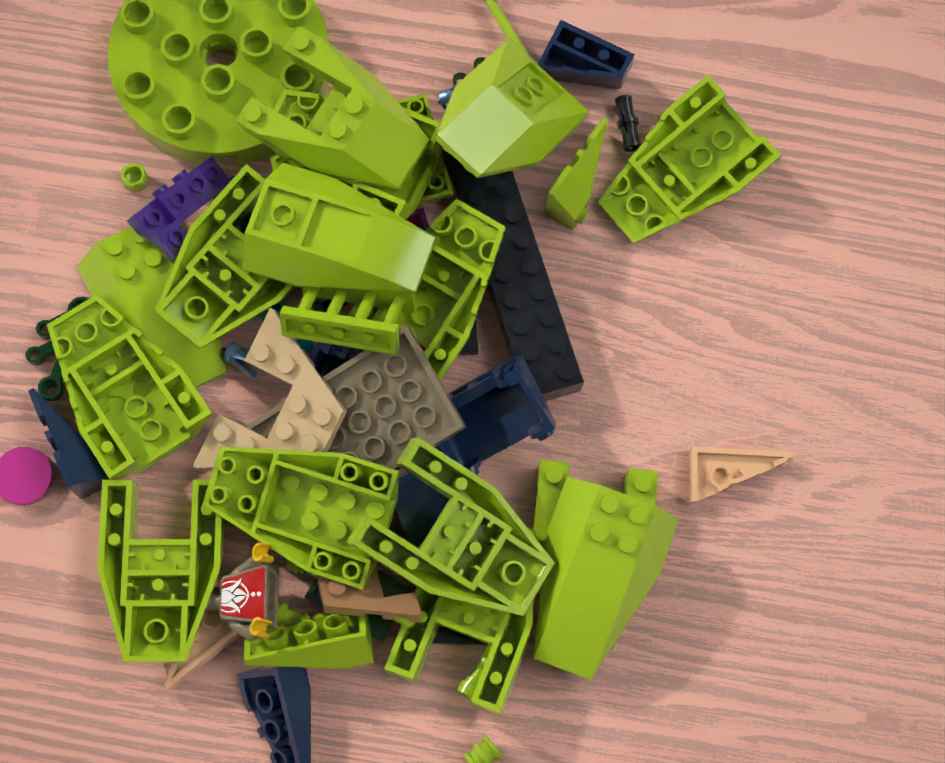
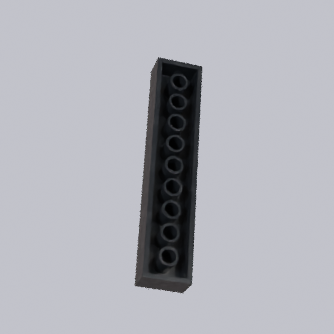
(521, 284)

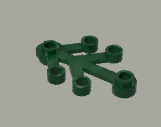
(46, 349)

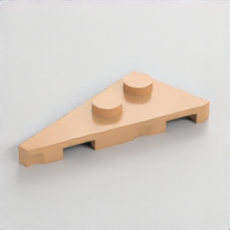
(722, 468)
(210, 640)

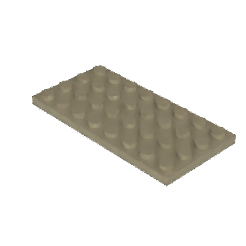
(385, 404)

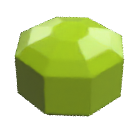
(134, 177)

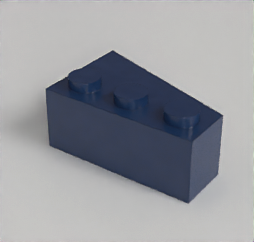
(585, 58)

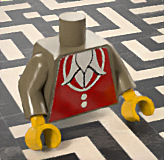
(249, 596)

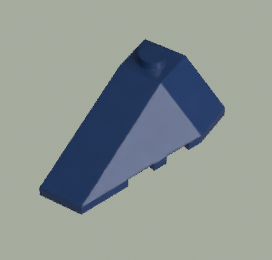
(72, 454)
(283, 709)

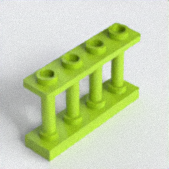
(345, 330)

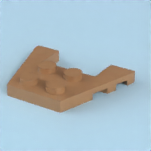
(349, 600)

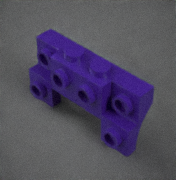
(162, 217)

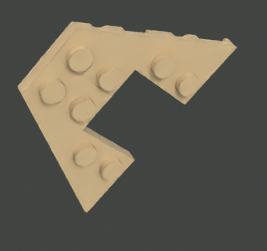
(308, 415)

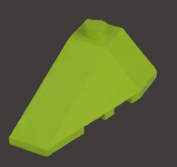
(571, 192)
(314, 642)

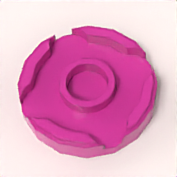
(25, 476)

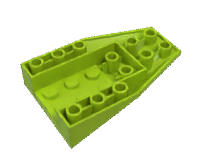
(507, 114)

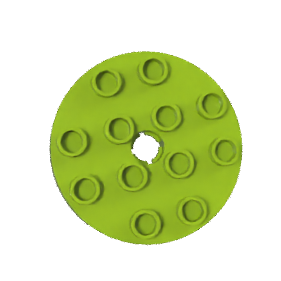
(192, 107)

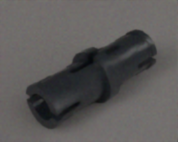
(627, 123)

